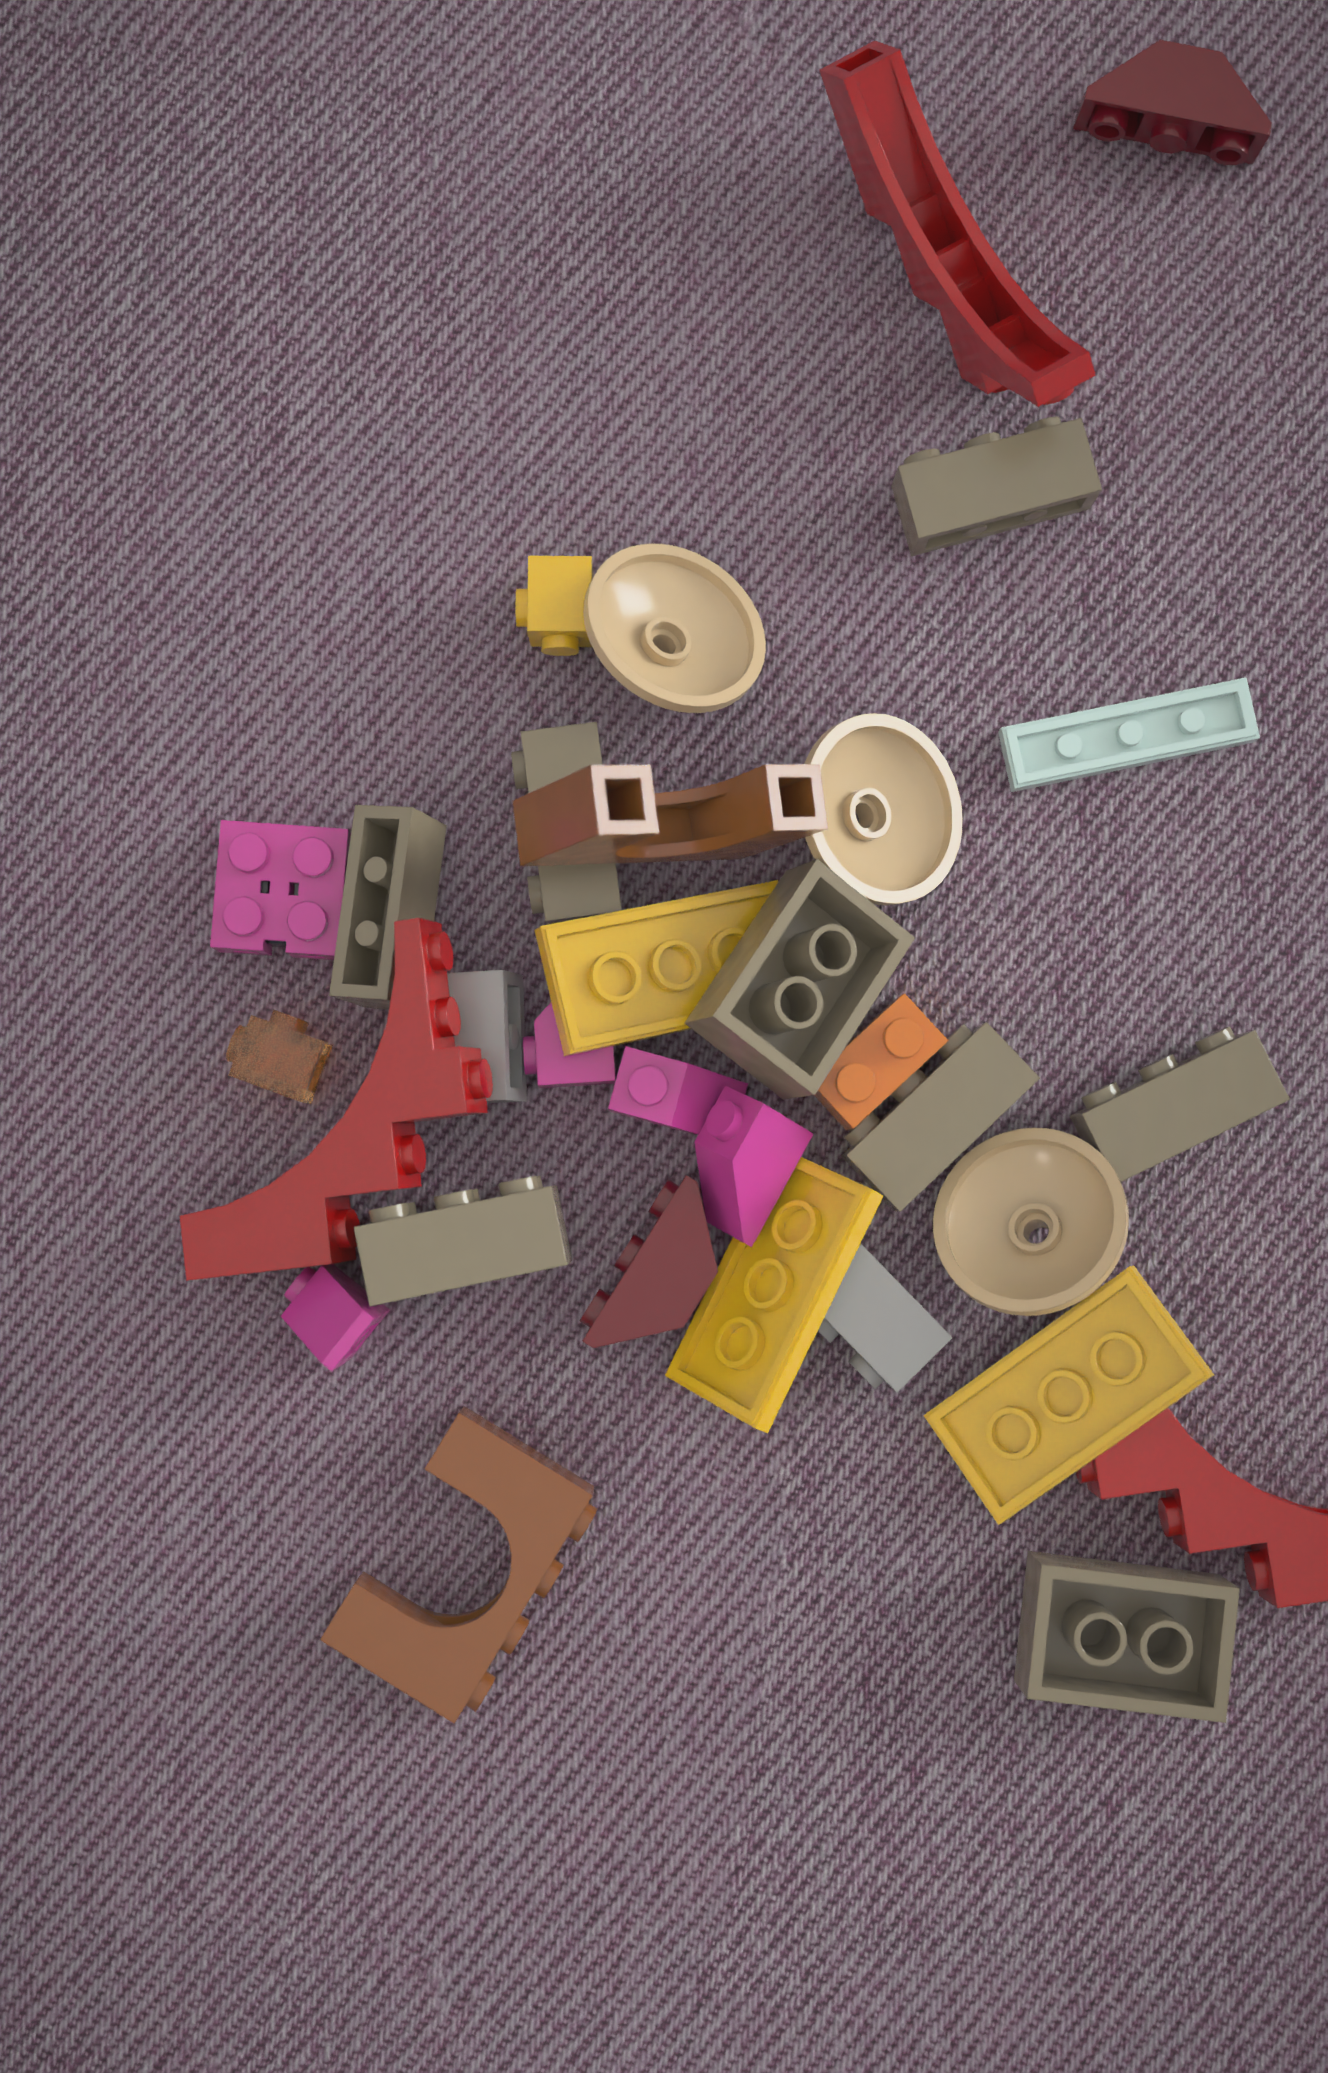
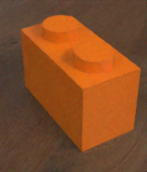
(879, 1061)

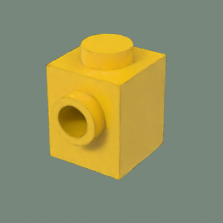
(555, 603)

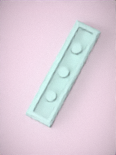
(1128, 734)

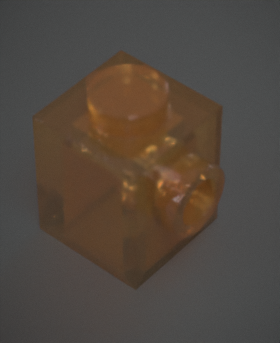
(278, 1056)

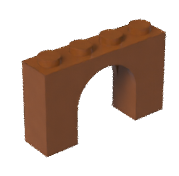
(617, 818)
(447, 1656)

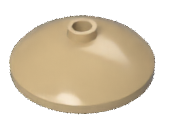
(674, 628)
(903, 806)
(1021, 1185)

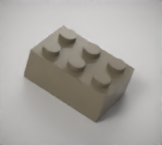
(800, 980)
(462, 1241)
(1126, 1636)

